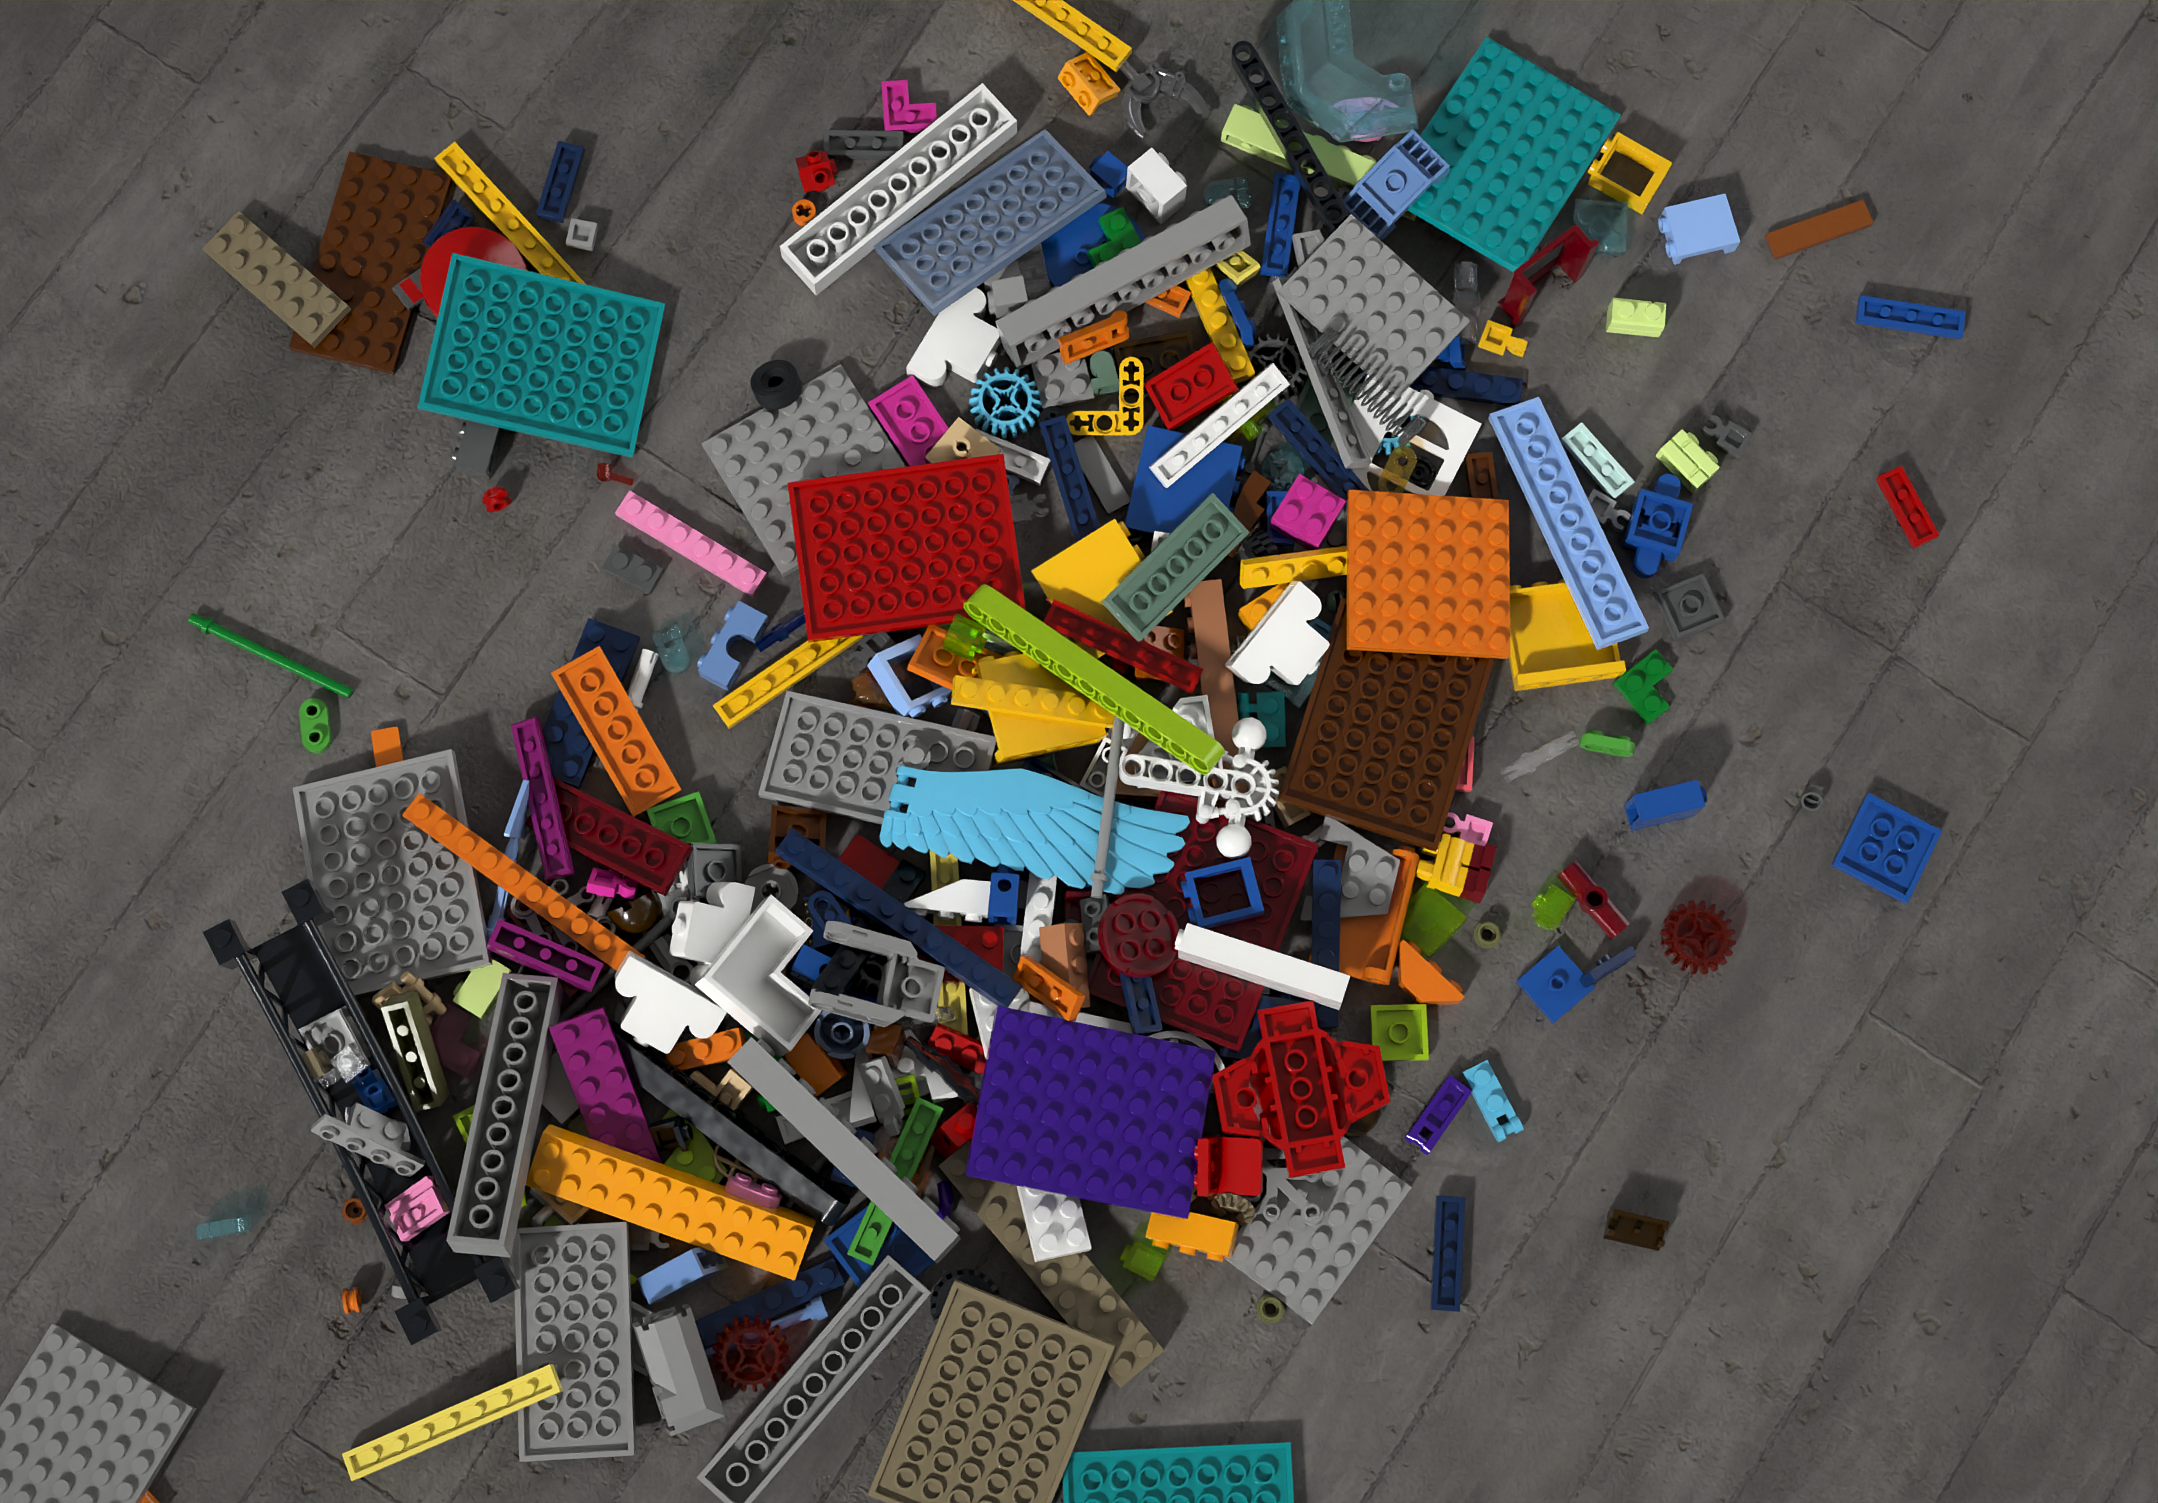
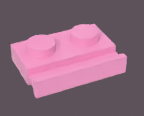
(417, 1208)

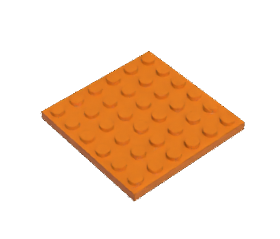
(1428, 574)

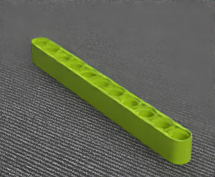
(1094, 679)

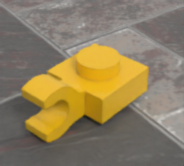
(1498, 338)

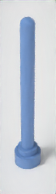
(813, 1310)

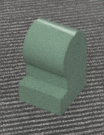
(1104, 374)

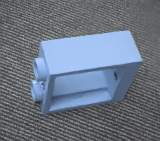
(893, 689)

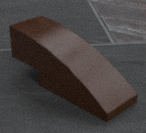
(1247, 506)

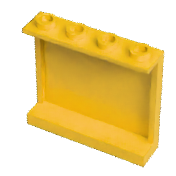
(1089, 572)
(1552, 641)
(1030, 736)

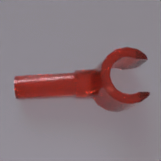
(605, 474)

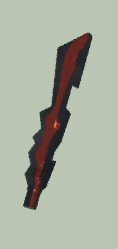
(950, 1073)

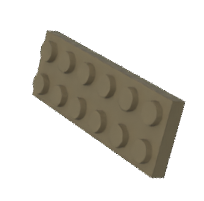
(276, 279)

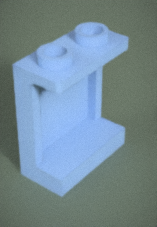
(1698, 228)

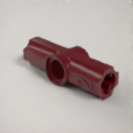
(1605, 914)

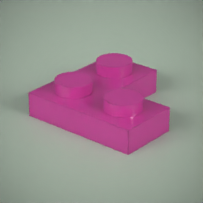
(900, 114)

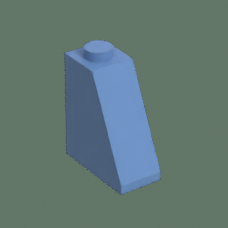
(681, 1273)

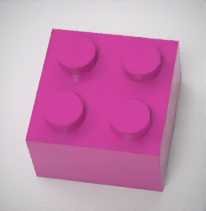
(1307, 513)

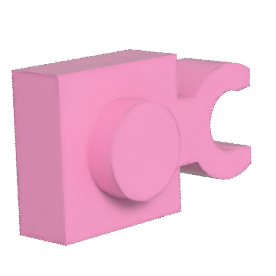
(1471, 829)

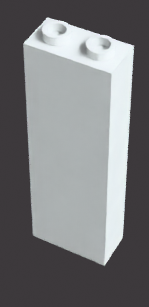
(1261, 966)

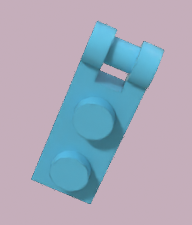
(1492, 1100)

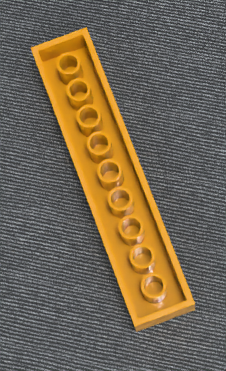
(669, 1201)

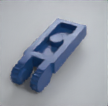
(1238, 312)

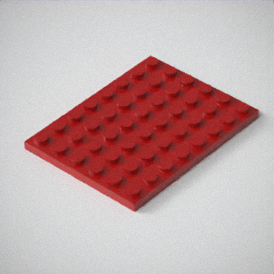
(902, 545)

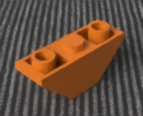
(1423, 979)

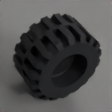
(970, 1277)

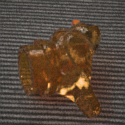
(868, 692)

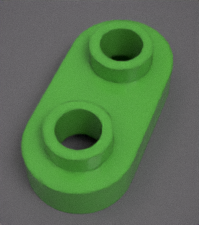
(315, 724)
(1618, 746)

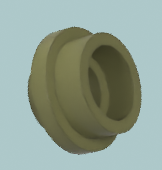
(1492, 928)
(1279, 1309)

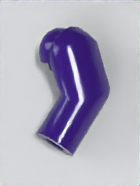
(945, 1198)

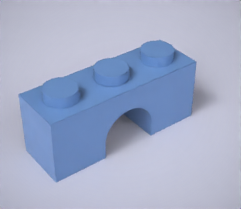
(741, 624)

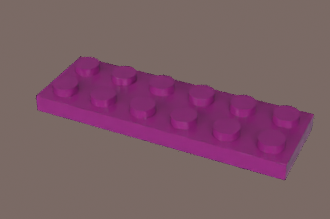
(603, 1083)

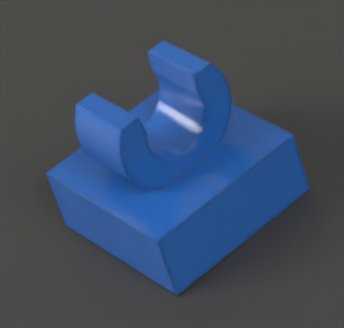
(1454, 354)

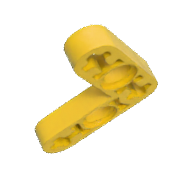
(1117, 416)

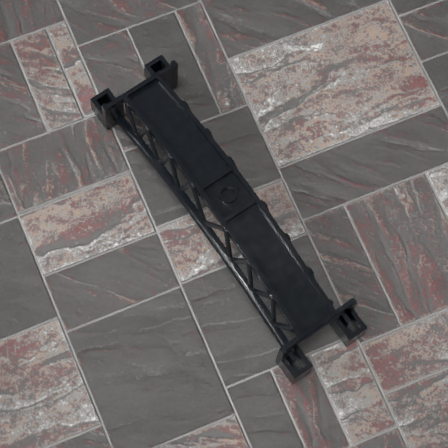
(308, 989)

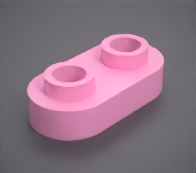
(743, 1187)

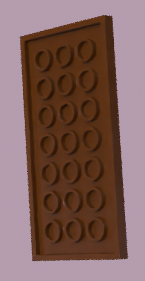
(367, 250)

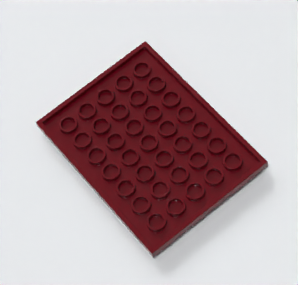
(1196, 996)

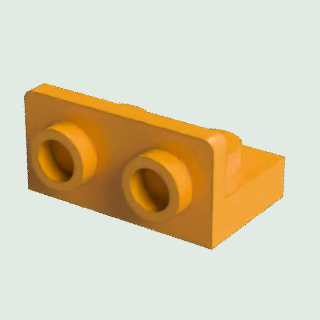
(1088, 82)

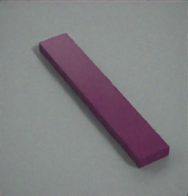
(542, 799)

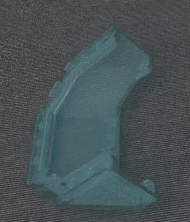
(1331, 85)

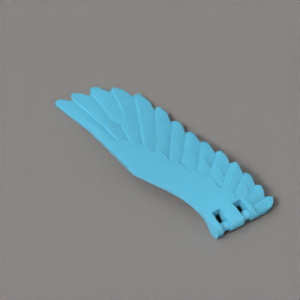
(1029, 823)

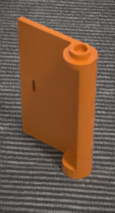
(1372, 942)

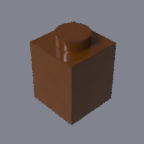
(886, 1042)

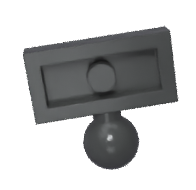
(1091, 913)

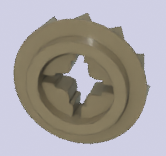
(1226, 1206)

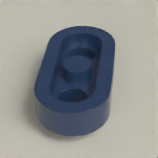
(832, 913)

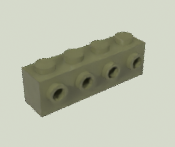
(415, 1051)

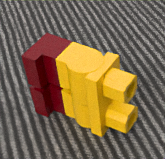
(1458, 868)

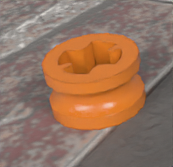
(805, 205)
(352, 1300)

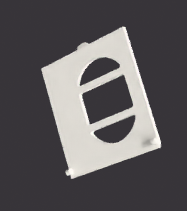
(1457, 428)

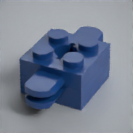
(1657, 525)

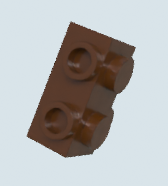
(805, 820)

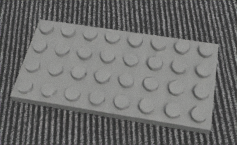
(848, 755)
(579, 1318)

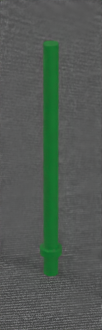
(208, 626)

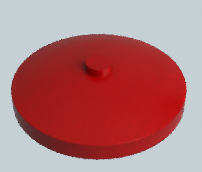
(469, 242)

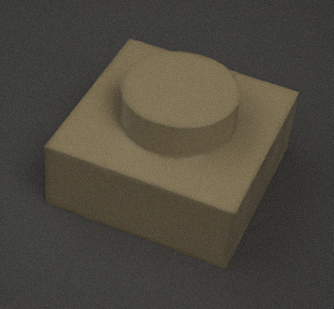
(316, 1061)

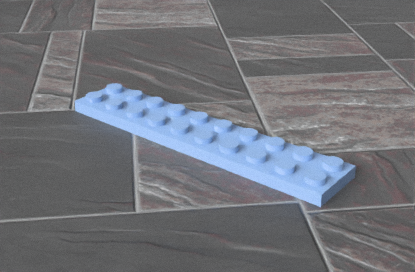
(1568, 523)

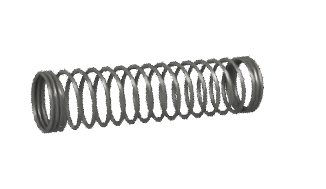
(1323, 344)

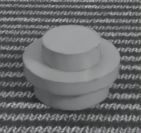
(917, 756)

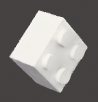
(1156, 185)

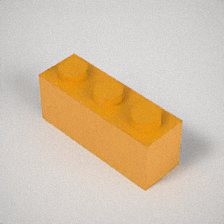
(1194, 1234)

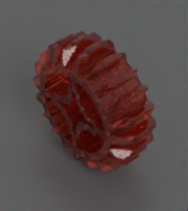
(1696, 926)
(742, 1361)

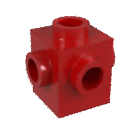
(816, 171)

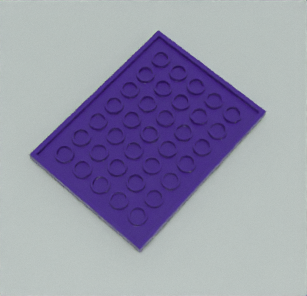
(1090, 1113)

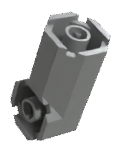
(678, 1369)

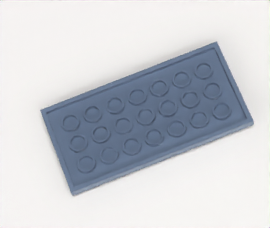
(990, 222)

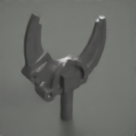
(1146, 87)

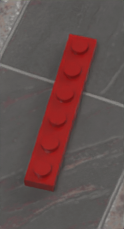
(1123, 646)

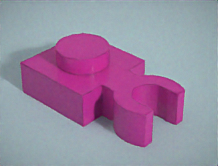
(608, 883)

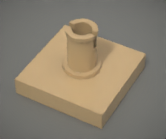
(961, 442)

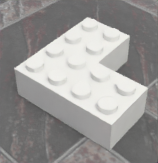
(750, 982)

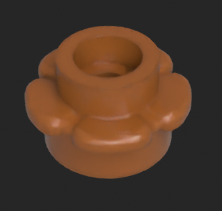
(348, 1211)

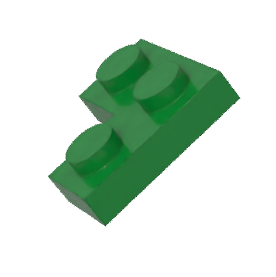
(1119, 234)
(1638, 687)

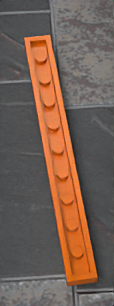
(518, 882)

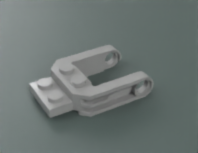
(906, 985)

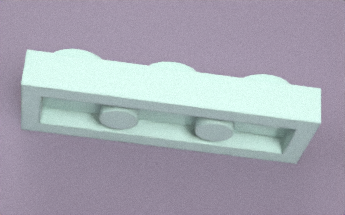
(1597, 461)

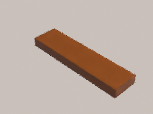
(1819, 229)

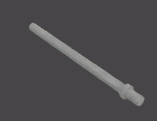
(1099, 876)

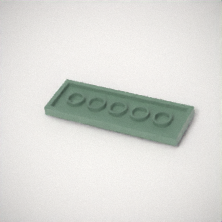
(1175, 567)

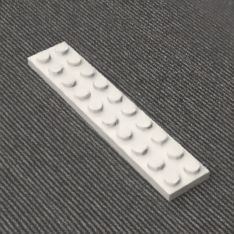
(1052, 1219)

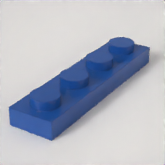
(1280, 225)
(1910, 317)

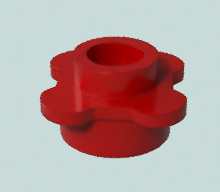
(496, 499)

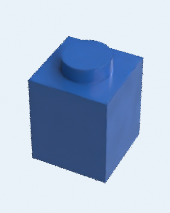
(1109, 173)

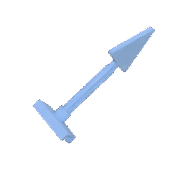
(515, 829)

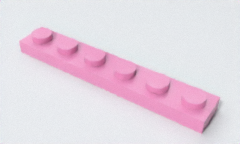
(691, 543)

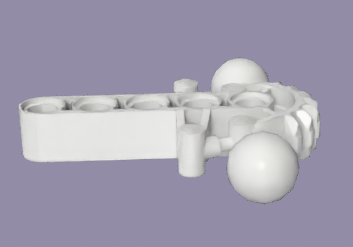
(1234, 838)

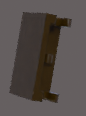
(1635, 1229)

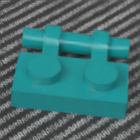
(1270, 712)

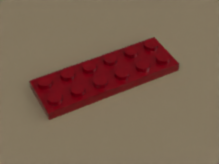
(619, 840)

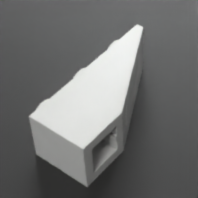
(962, 899)

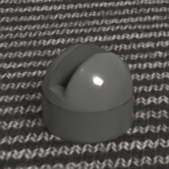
(1809, 799)

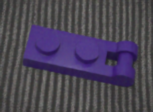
(1439, 1114)

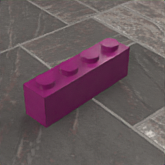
(544, 956)

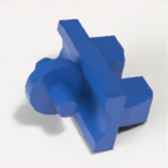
(374, 1091)

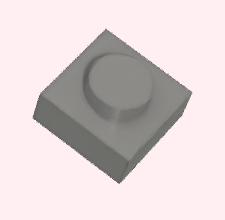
(581, 234)

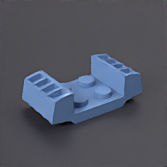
(1395, 184)

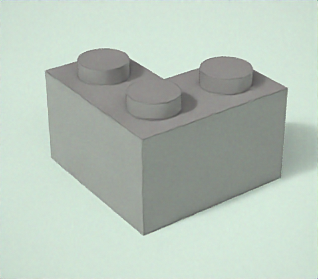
(1005, 291)

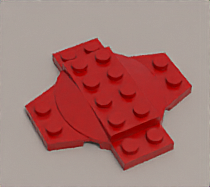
(1301, 1089)

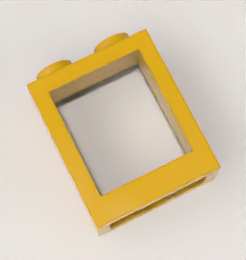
(1637, 153)

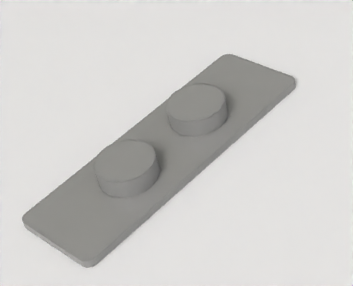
(1100, 474)

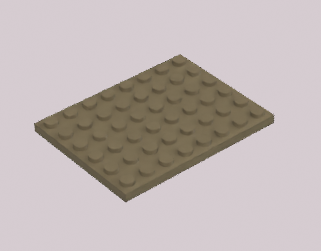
(991, 1406)

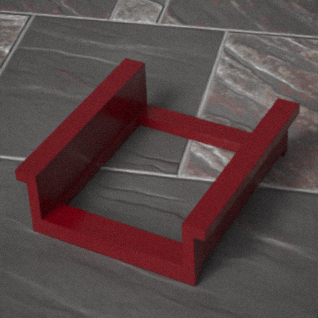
(1572, 258)

